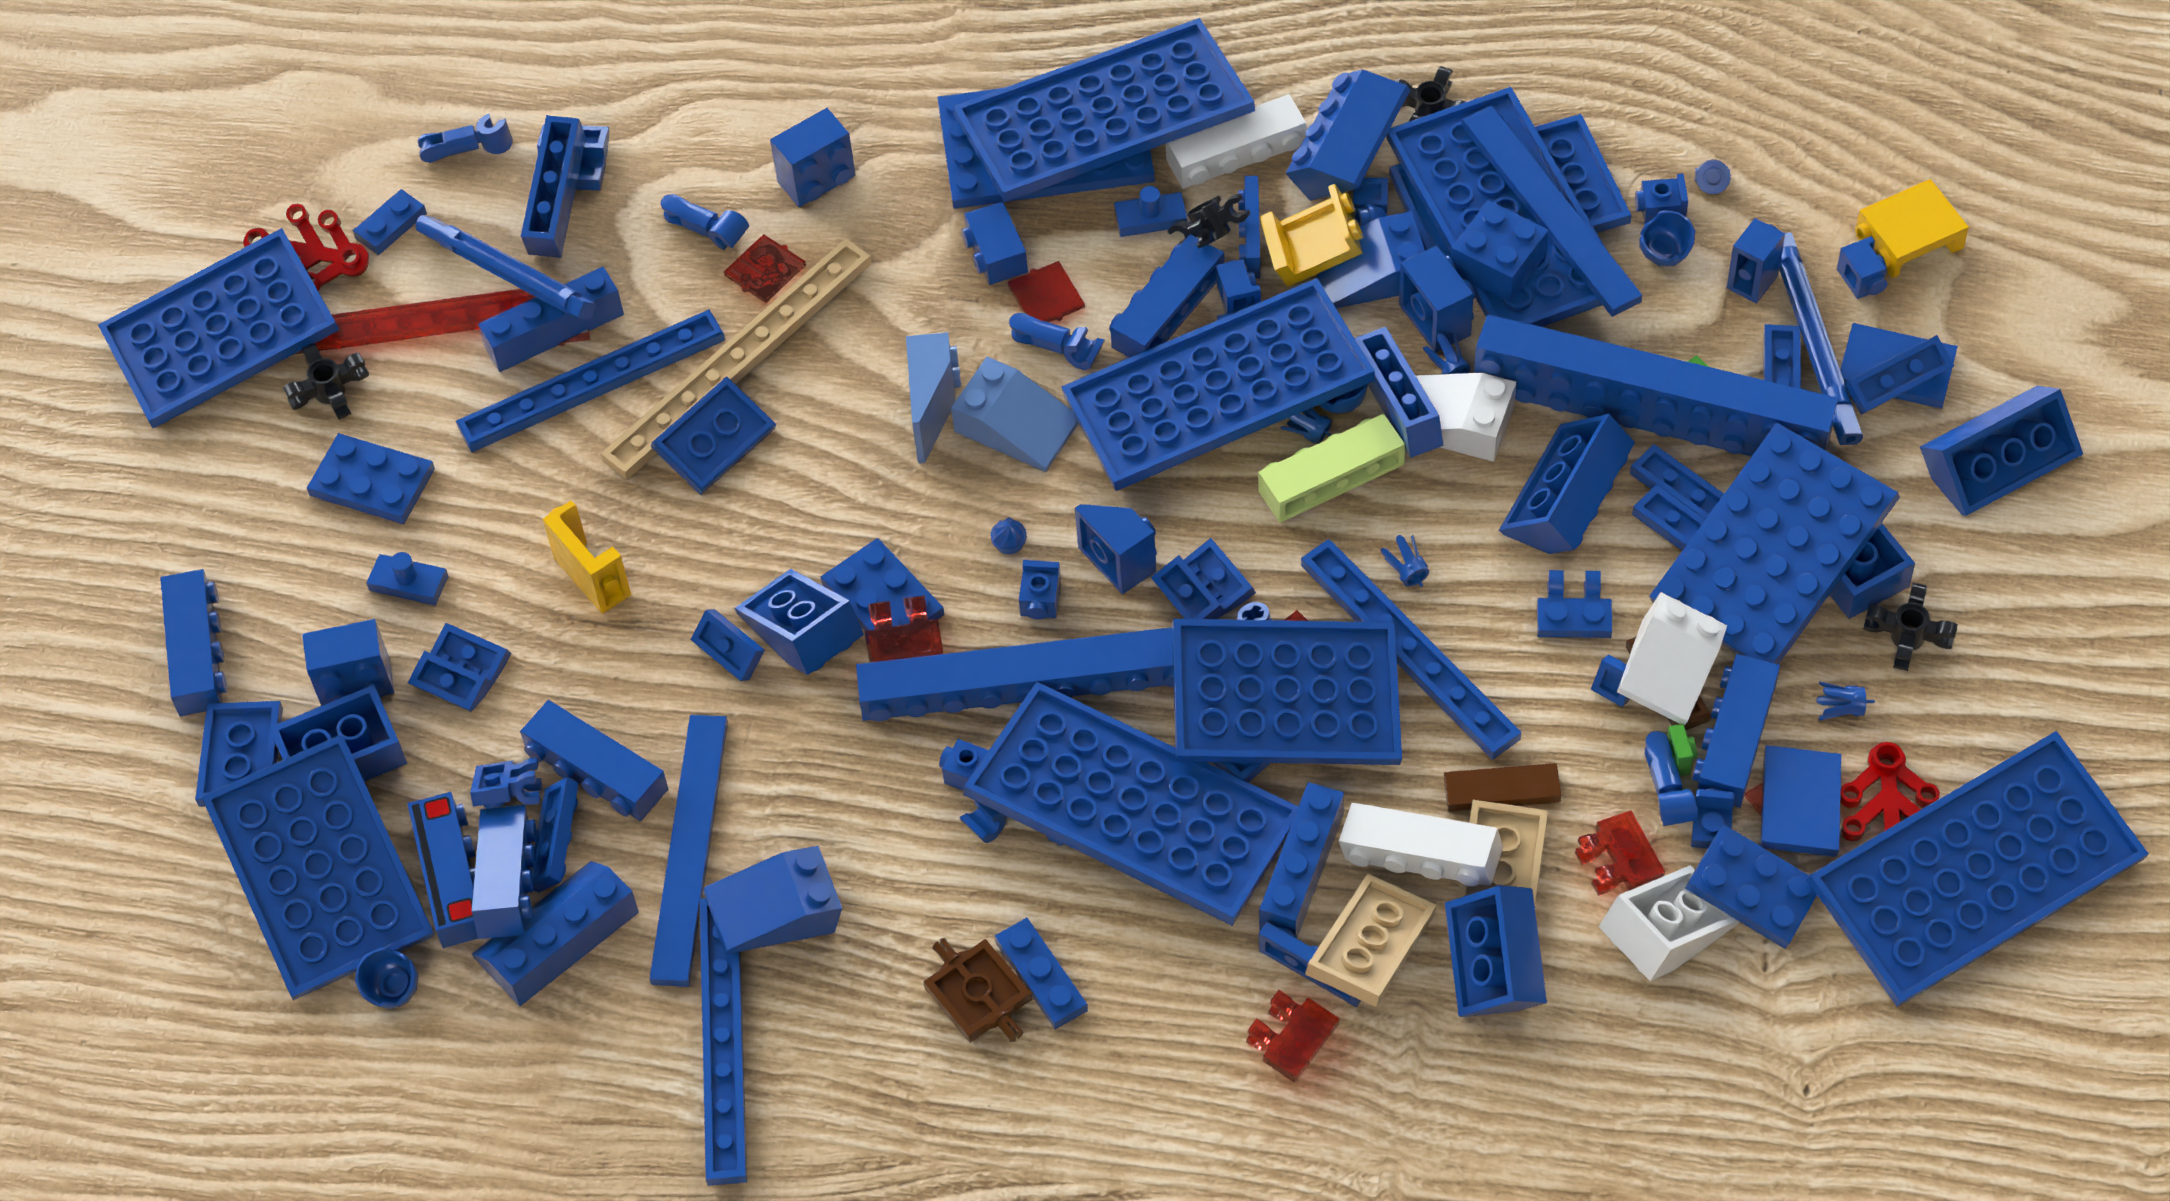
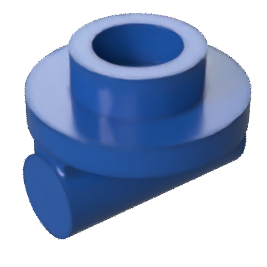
(1712, 176)

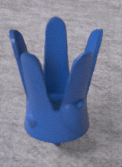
(1454, 363)
(1313, 427)
(1414, 569)
(1845, 699)

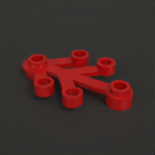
(314, 251)
(1889, 799)

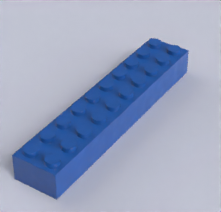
(1648, 389)

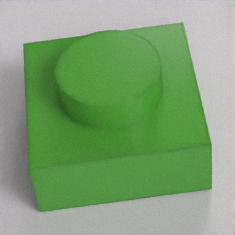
(1682, 748)

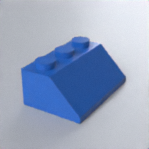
(1495, 951)

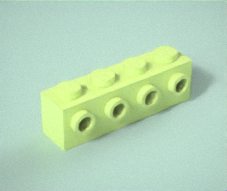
(1331, 467)

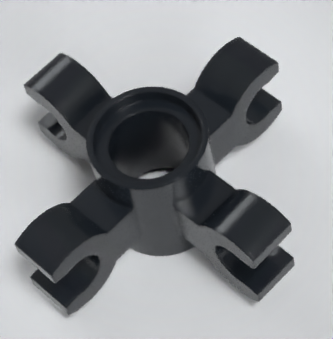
(1430, 95)
(1210, 220)
(326, 381)
(1905, 638)

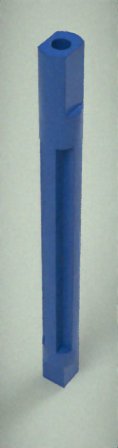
(506, 267)
(1817, 342)

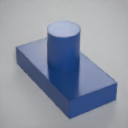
(1149, 212)
(407, 579)

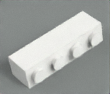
(1237, 143)
(1421, 844)

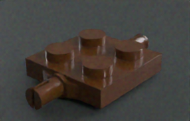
(977, 990)

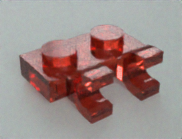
(903, 641)
(1628, 849)
(1301, 1038)

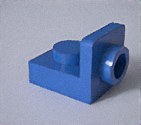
(1714, 809)

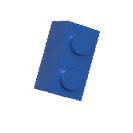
(995, 243)
(1755, 260)

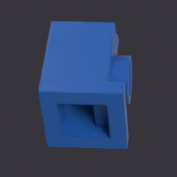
(1661, 196)
(1862, 268)
(1236, 286)
(1040, 589)
(960, 763)

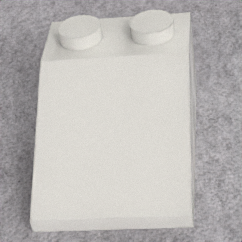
(1471, 410)
(1671, 658)
(1664, 924)

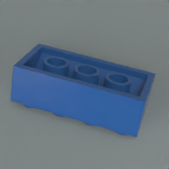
(1346, 133)
(2003, 449)
(1568, 484)
(559, 932)

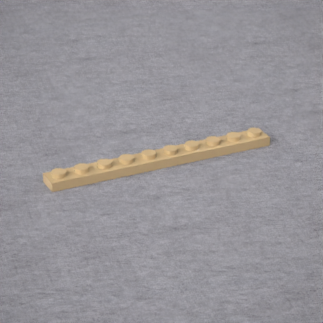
(740, 353)

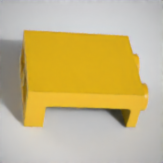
(1911, 225)
(1313, 238)
(599, 578)

